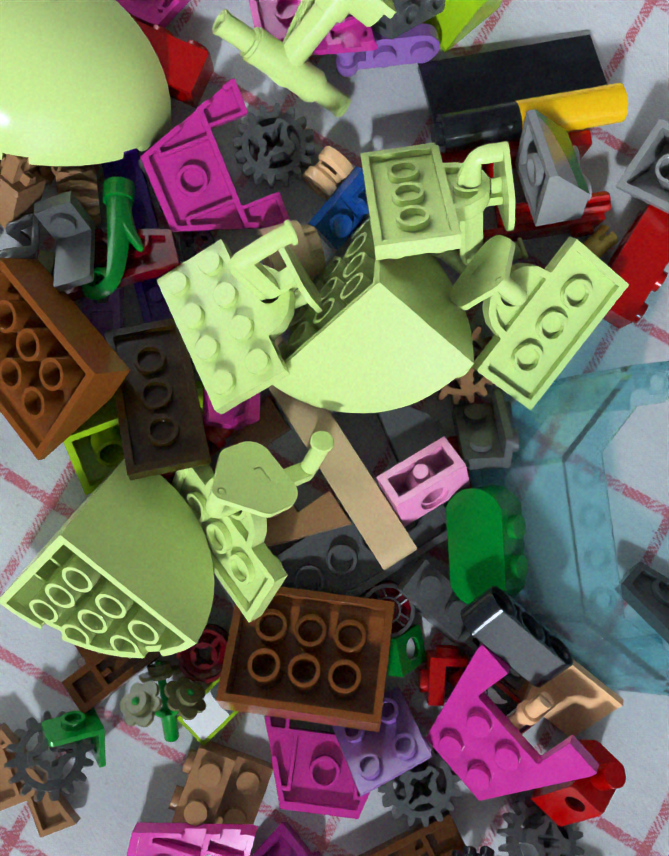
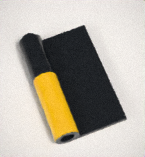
(488, 93)

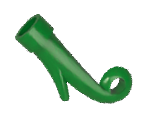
(119, 199)

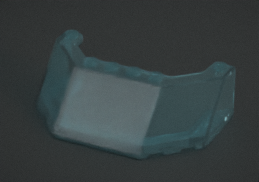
(569, 525)

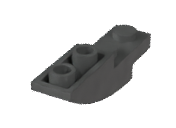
(442, 608)

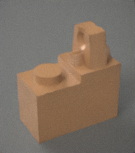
(19, 188)

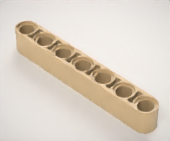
(350, 481)

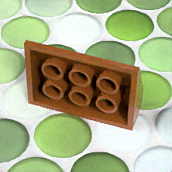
(51, 359)
(310, 659)

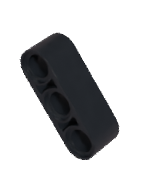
(516, 636)

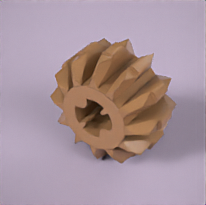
(83, 184)

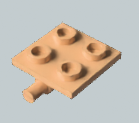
(568, 701)

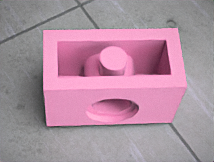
(424, 481)

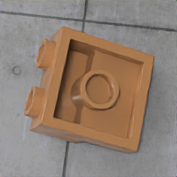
(220, 786)

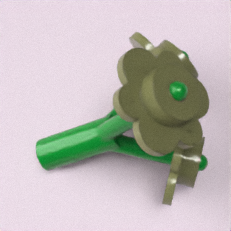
(176, 697)

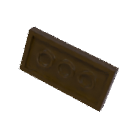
(158, 401)

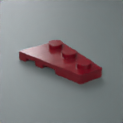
(156, 259)

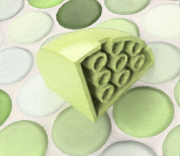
(77, 83)
(381, 333)
(122, 572)

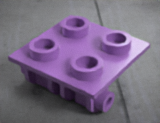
(384, 754)

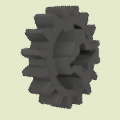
(267, 131)
(50, 775)
(422, 799)
(556, 839)

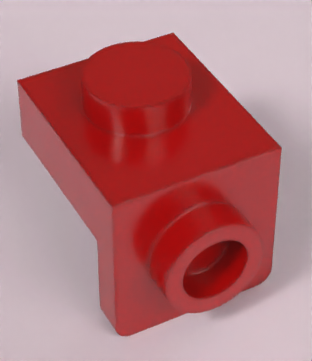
(432, 678)

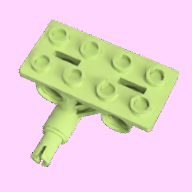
(287, 60)

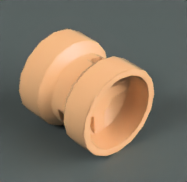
(328, 172)

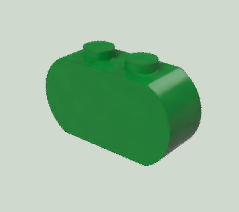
(485, 542)

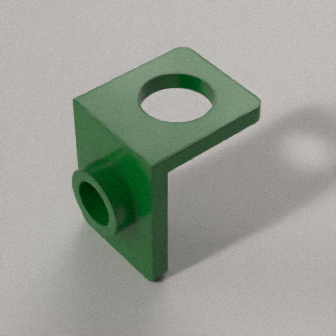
(398, 660)
(75, 727)

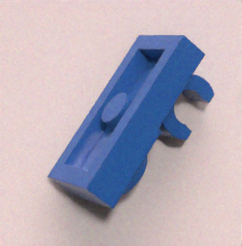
(342, 211)

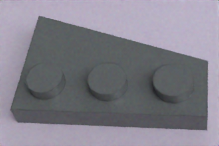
(649, 596)

